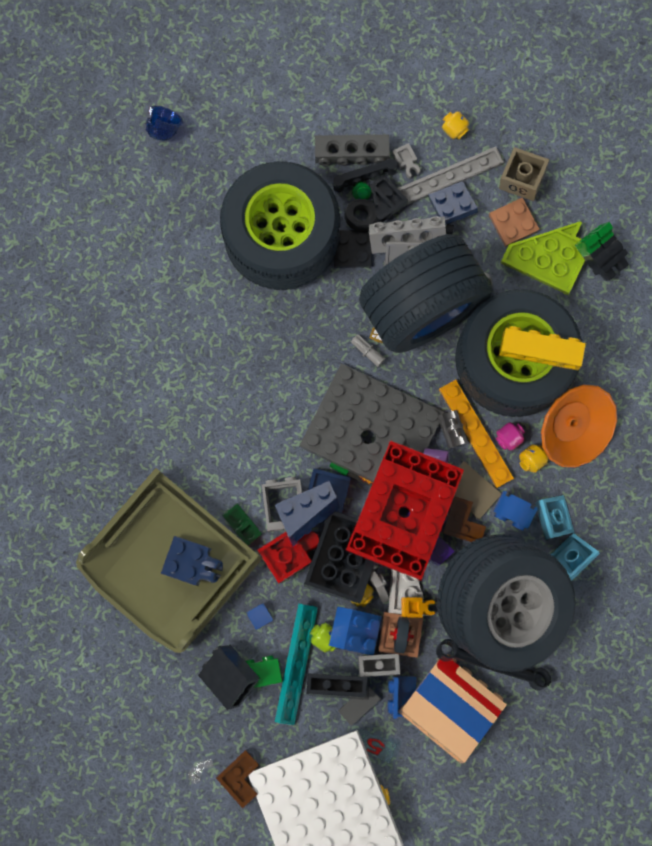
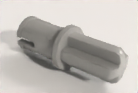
(367, 350)

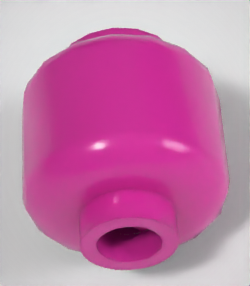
(510, 436)

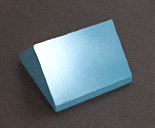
(554, 517)
(575, 555)

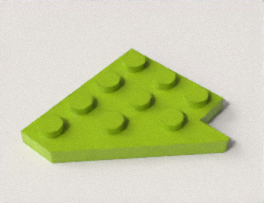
(548, 257)

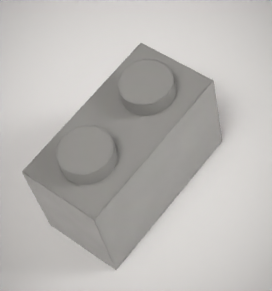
(379, 665)

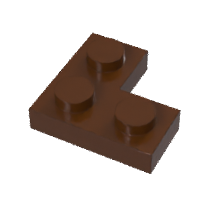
(458, 524)
(234, 778)

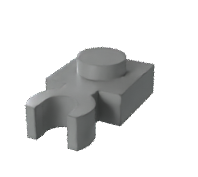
(406, 158)

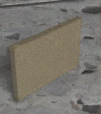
(476, 489)

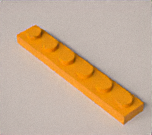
(476, 434)

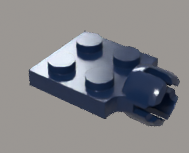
(191, 562)

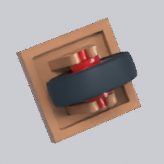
(400, 635)

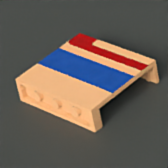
(453, 709)

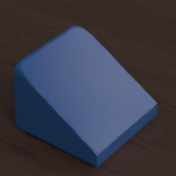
(259, 616)

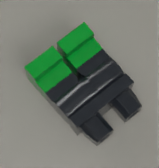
(603, 251)

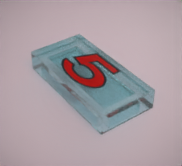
(377, 746)

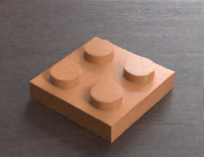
(513, 222)

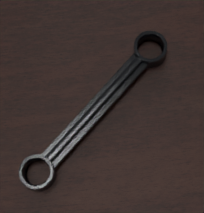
(462, 655)

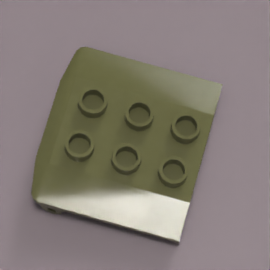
(131, 551)

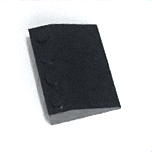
(334, 568)

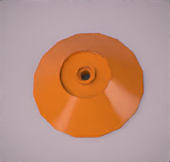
(579, 426)

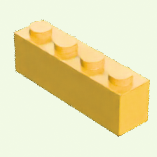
(542, 348)

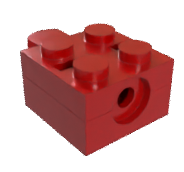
(285, 557)

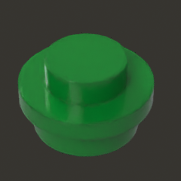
(361, 191)

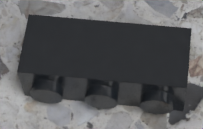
(338, 686)

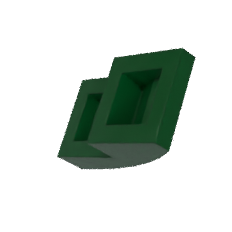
(242, 524)

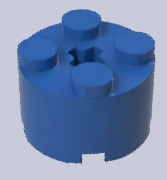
(514, 510)

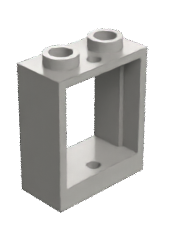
(274, 485)

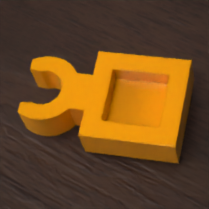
(415, 607)

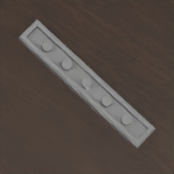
(451, 175)

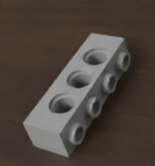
(398, 229)

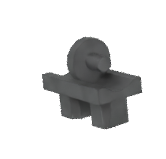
(452, 429)

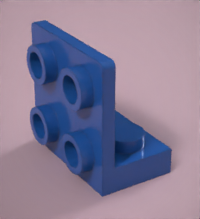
(402, 689)

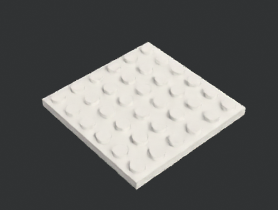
(325, 797)

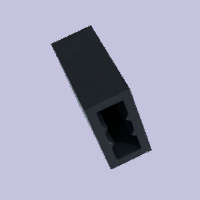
(228, 676)

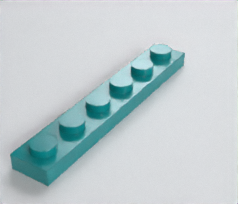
(296, 664)

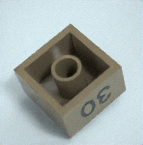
(524, 174)

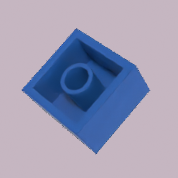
(355, 631)

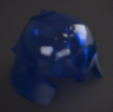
(162, 123)

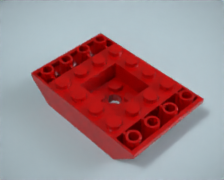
(411, 482)

